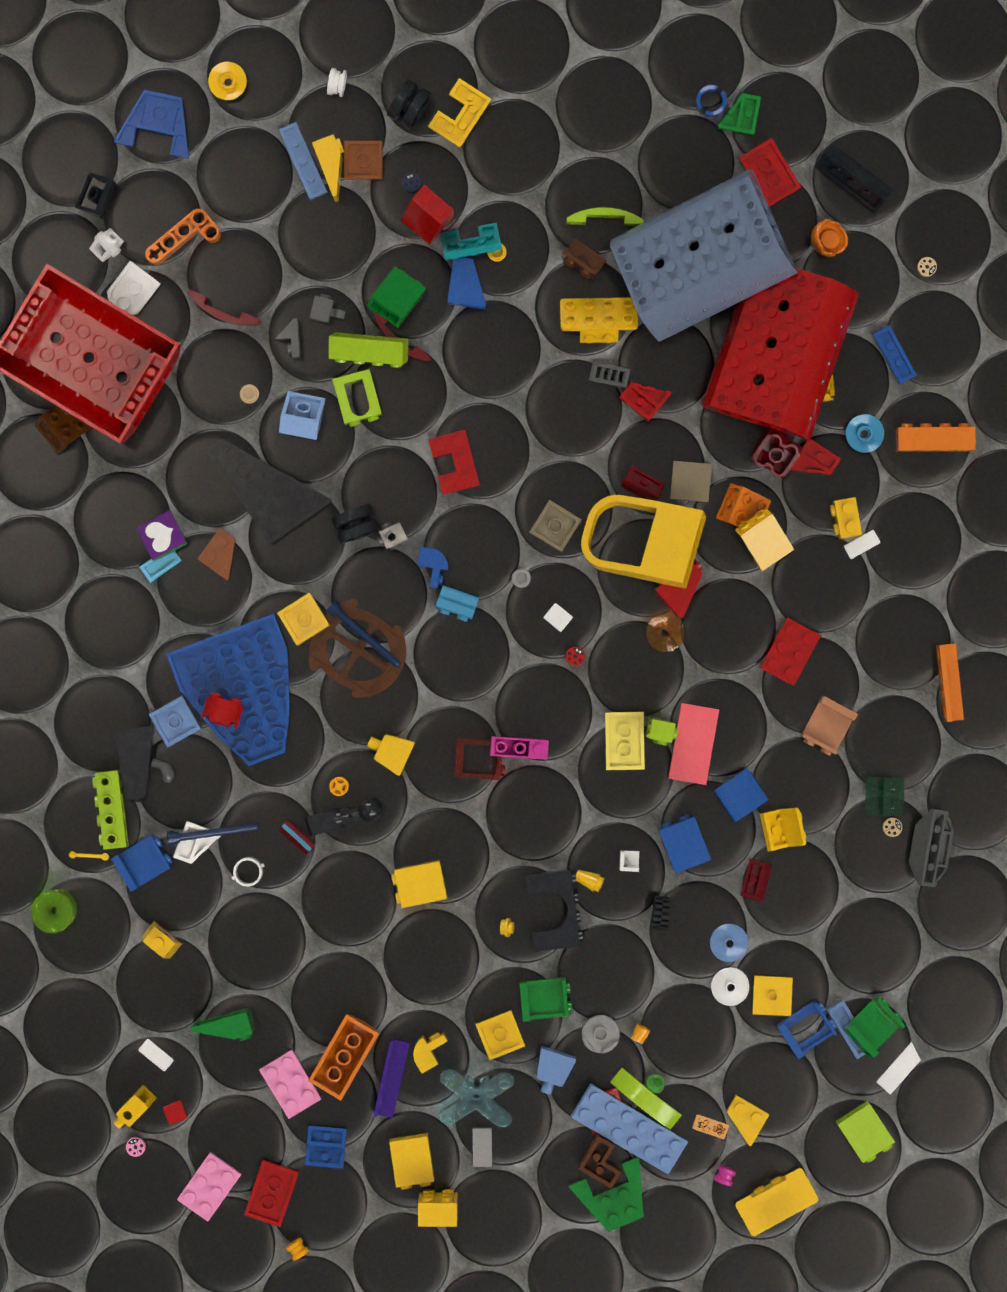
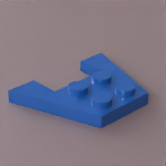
(157, 114)

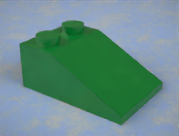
(230, 1025)

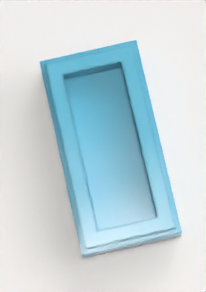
(154, 570)

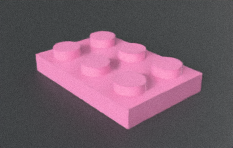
(290, 1084)
(209, 1186)

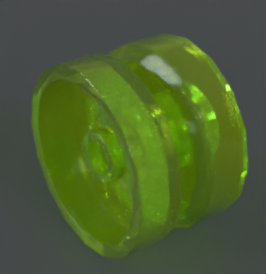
(44, 917)

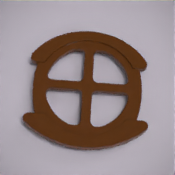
(361, 689)

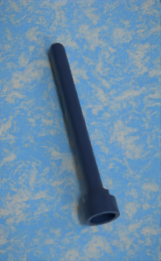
(335, 610)
(175, 838)

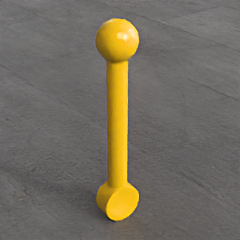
(105, 856)

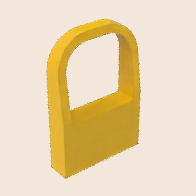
(669, 546)

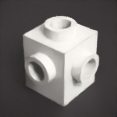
(106, 245)

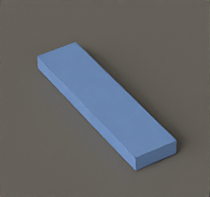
(303, 161)

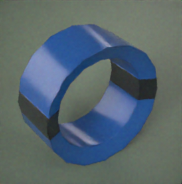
(711, 88)

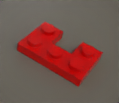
(458, 446)

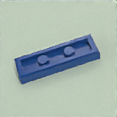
(894, 354)

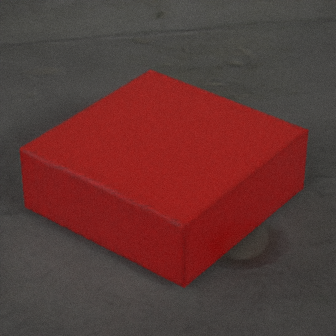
(175, 1112)

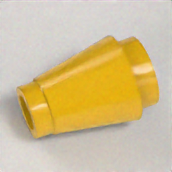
(590, 880)

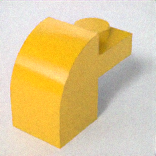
(423, 1054)

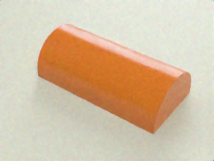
(344, 1056)

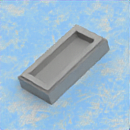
(482, 1146)

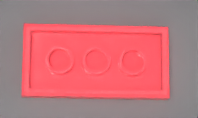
(693, 744)

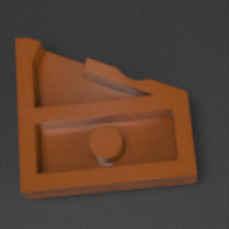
(219, 553)

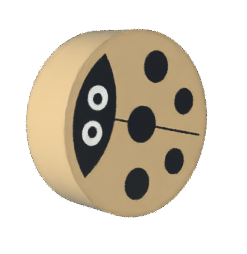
(926, 267)
(892, 827)

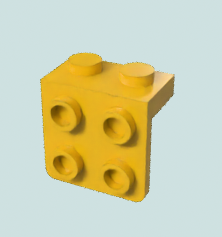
(783, 828)

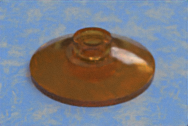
(675, 630)

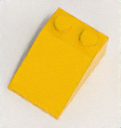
(330, 158)

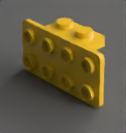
(598, 318)
(776, 1201)

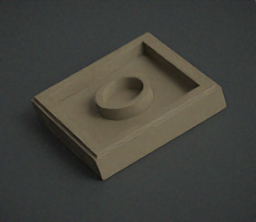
(690, 481)
(555, 526)

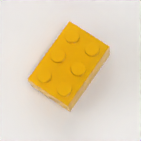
(438, 1208)

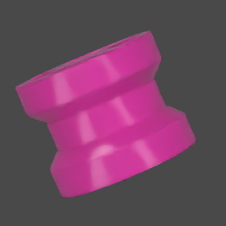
(725, 1175)

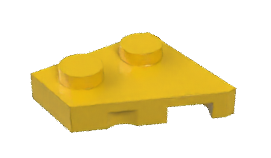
(747, 1118)

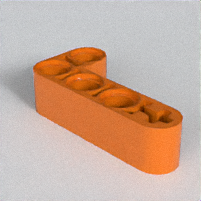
(180, 240)

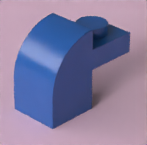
(433, 559)

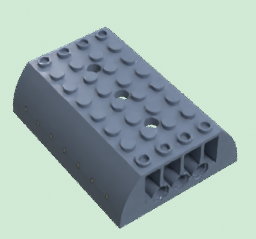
(718, 272)

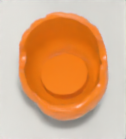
(829, 238)

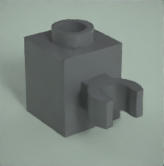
(323, 310)

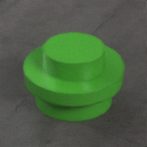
(655, 1083)

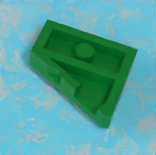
(742, 115)

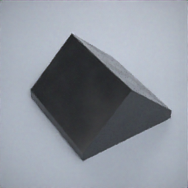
(96, 195)

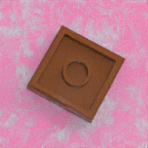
(363, 160)

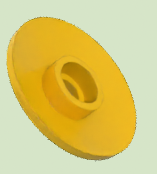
(220, 74)

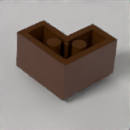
(596, 1163)

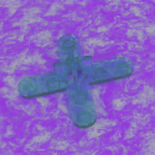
(484, 1104)

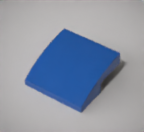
(740, 795)
(326, 1147)

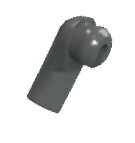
(166, 769)

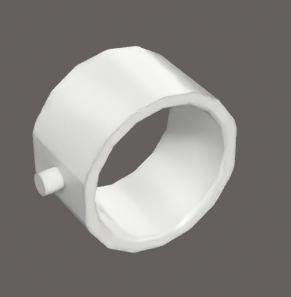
(235, 877)

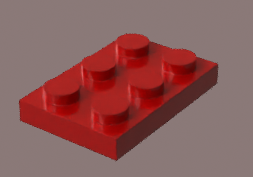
(771, 171)
(790, 651)
(271, 1193)

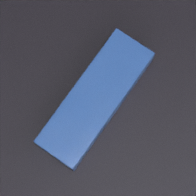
(842, 1016)

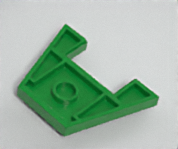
(616, 1205)

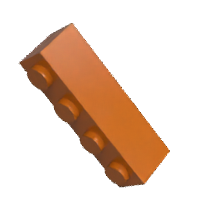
(935, 438)

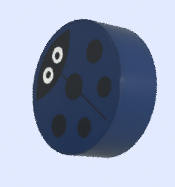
(411, 182)

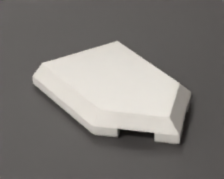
(132, 289)

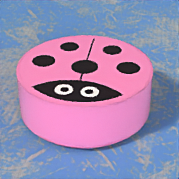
(135, 1146)

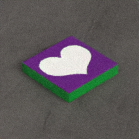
(161, 536)

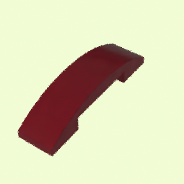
(244, 320)
(416, 353)

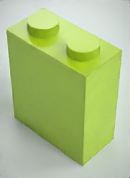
(865, 1132)

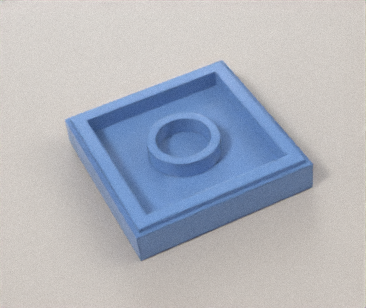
(175, 721)

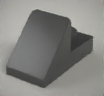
(291, 333)

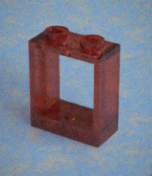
(500, 769)

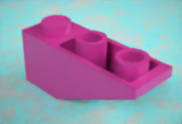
(519, 747)

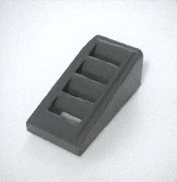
(626, 371)

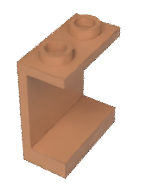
(828, 725)

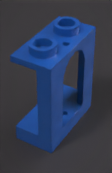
(827, 1030)

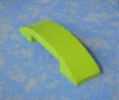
(580, 217)
(645, 1098)

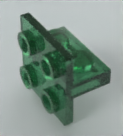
(884, 796)

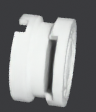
(336, 82)

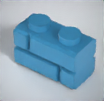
(457, 602)

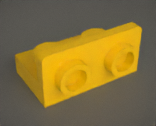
(846, 518)

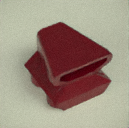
(775, 452)

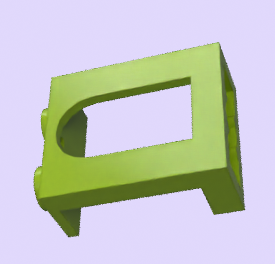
(374, 407)

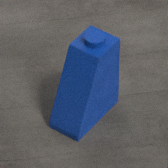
(465, 285)

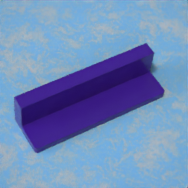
(391, 1078)

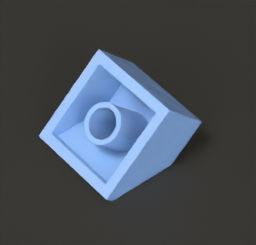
(301, 415)

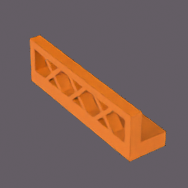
(949, 682)

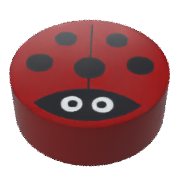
(575, 656)

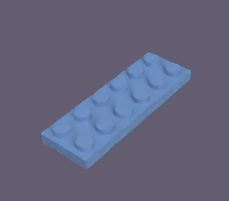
(629, 1128)

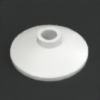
(723, 979)

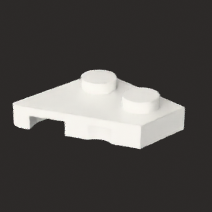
(191, 849)

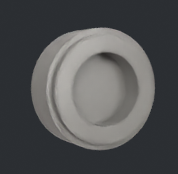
(521, 578)

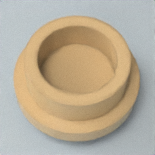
(249, 394)

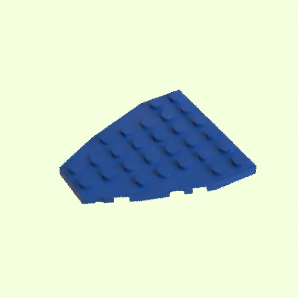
(246, 666)

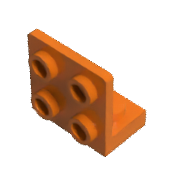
(740, 505)

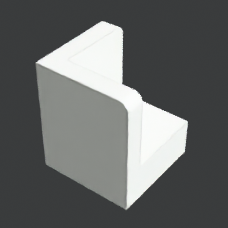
(558, 617)
(629, 861)

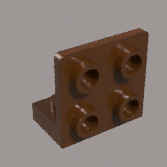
(583, 259)
(60, 428)

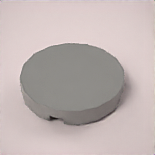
(600, 1033)

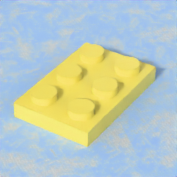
(624, 740)

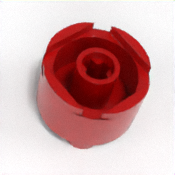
(222, 711)

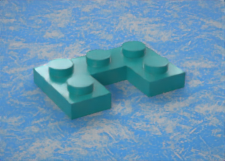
(486, 242)

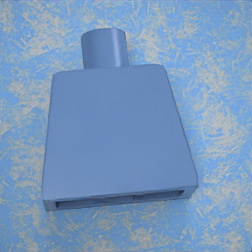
(553, 1068)

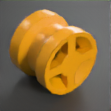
(336, 788)
(297, 1249)

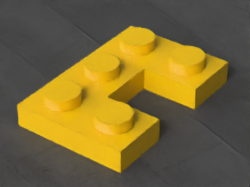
(474, 104)

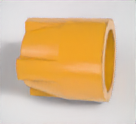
(640, 1033)

